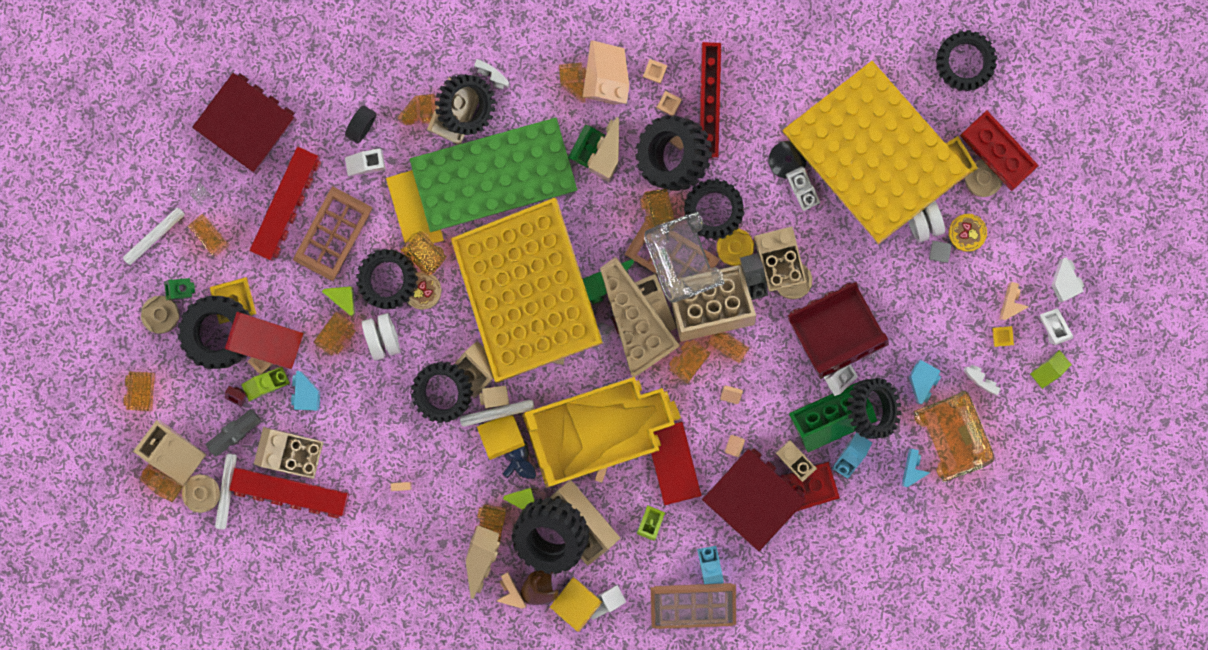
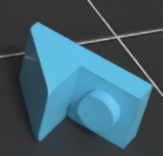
(911, 474)

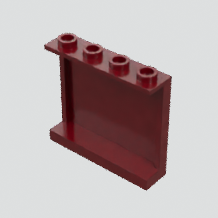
(244, 121)
(837, 330)
(754, 498)

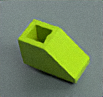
(265, 383)

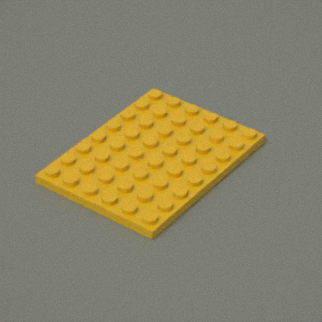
(875, 152)
(526, 290)

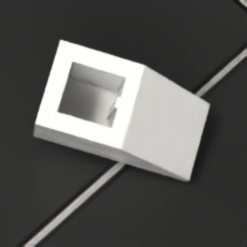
(365, 162)
(1065, 281)

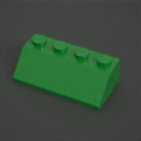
(826, 420)

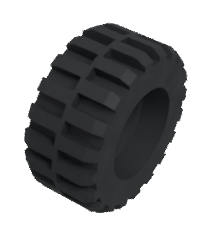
(652, 150)
(190, 331)
(541, 553)

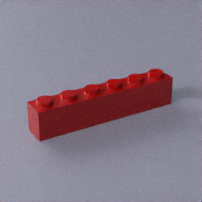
(710, 94)
(285, 203)
(289, 491)

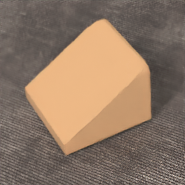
(731, 394)
(734, 445)

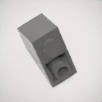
(754, 276)

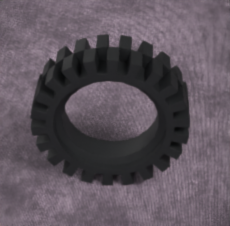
(982, 45)
(445, 104)
(725, 189)
(367, 269)
(423, 403)
(889, 406)

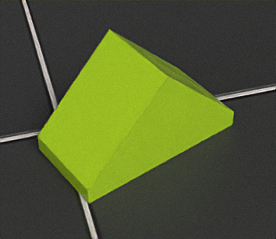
(343, 298)
(1051, 369)
(520, 498)
(650, 523)

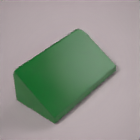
(585, 145)

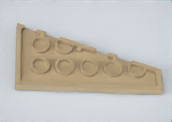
(638, 324)

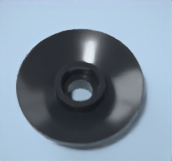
(777, 159)

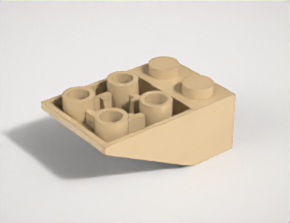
(606, 158)
(780, 258)
(653, 293)
(169, 452)
(288, 453)
(479, 557)

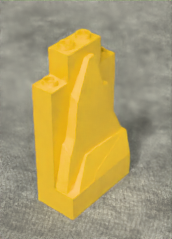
(597, 429)

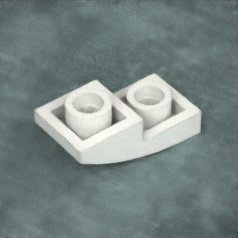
(496, 78)
(802, 188)
(977, 377)

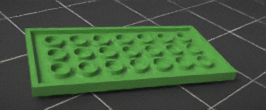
(493, 174)

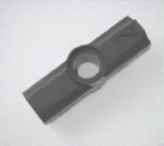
(233, 432)

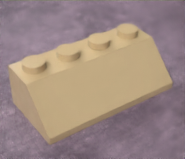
(600, 533)

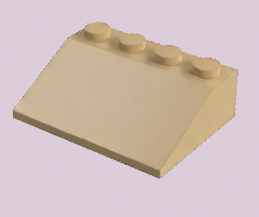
(716, 309)

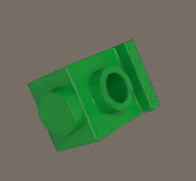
(172, 289)

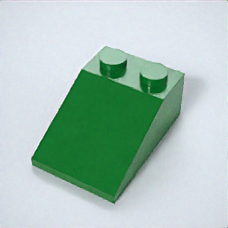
(595, 284)

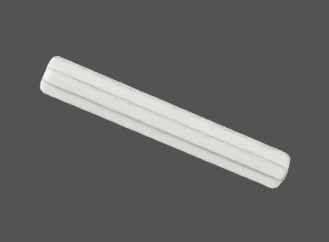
(153, 236)
(496, 413)
(225, 494)

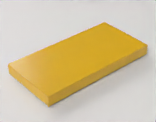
(409, 206)

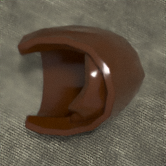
(538, 589)

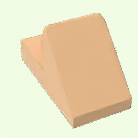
(1009, 307)
(513, 597)

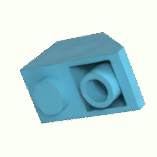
(922, 379)
(306, 393)
(852, 455)
(710, 565)

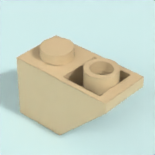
(494, 397)
(795, 460)

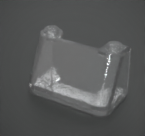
(681, 258)

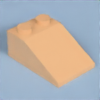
(606, 74)

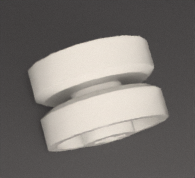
(925, 221)
(380, 337)

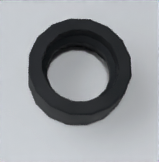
(360, 124)

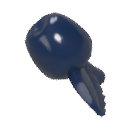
(519, 462)

